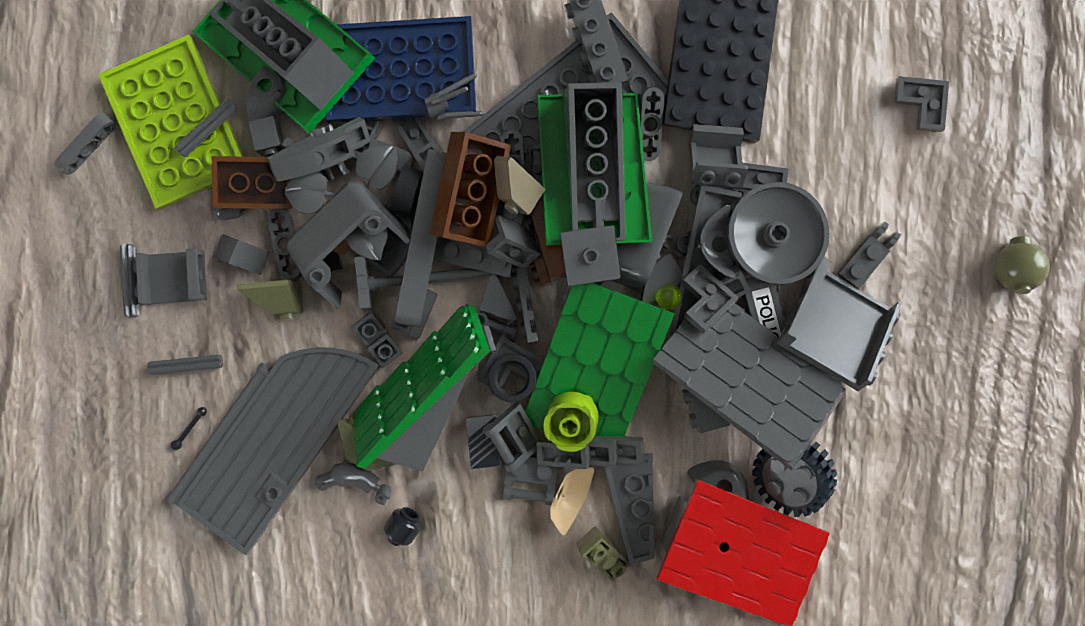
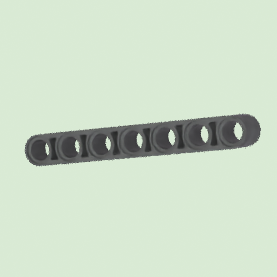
(421, 245)

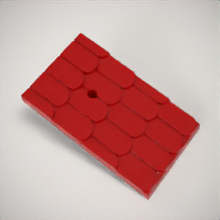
(740, 553)

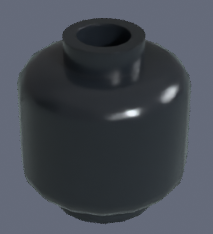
(402, 526)

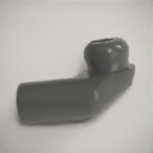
(228, 213)

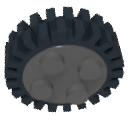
(798, 490)

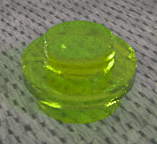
(668, 297)

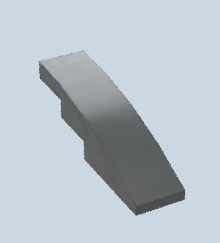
(599, 452)

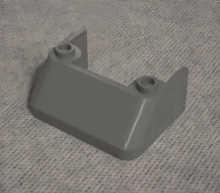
(347, 209)

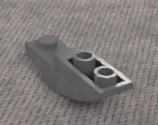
(319, 153)

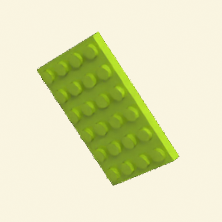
(157, 105)

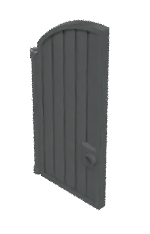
(270, 441)

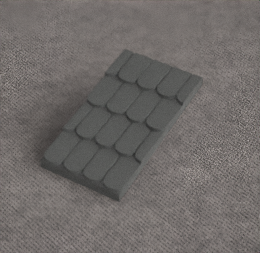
(753, 382)

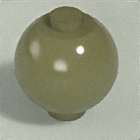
(1021, 265)

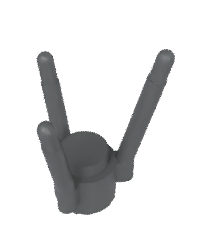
(437, 102)

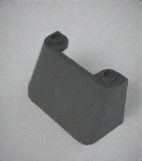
(638, 259)

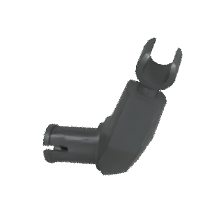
(349, 474)

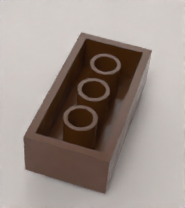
(468, 189)

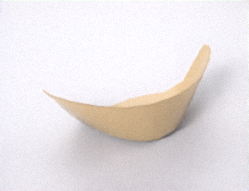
(575, 489)

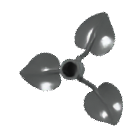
(374, 165)

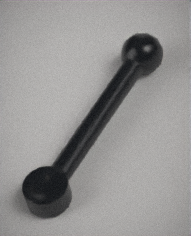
(177, 444)

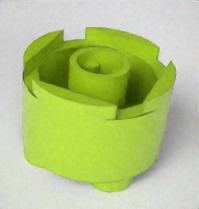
(568, 408)

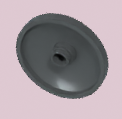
(777, 233)

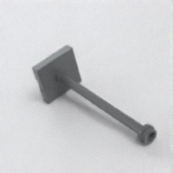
(367, 283)

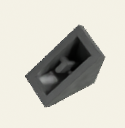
(241, 254)
(496, 301)

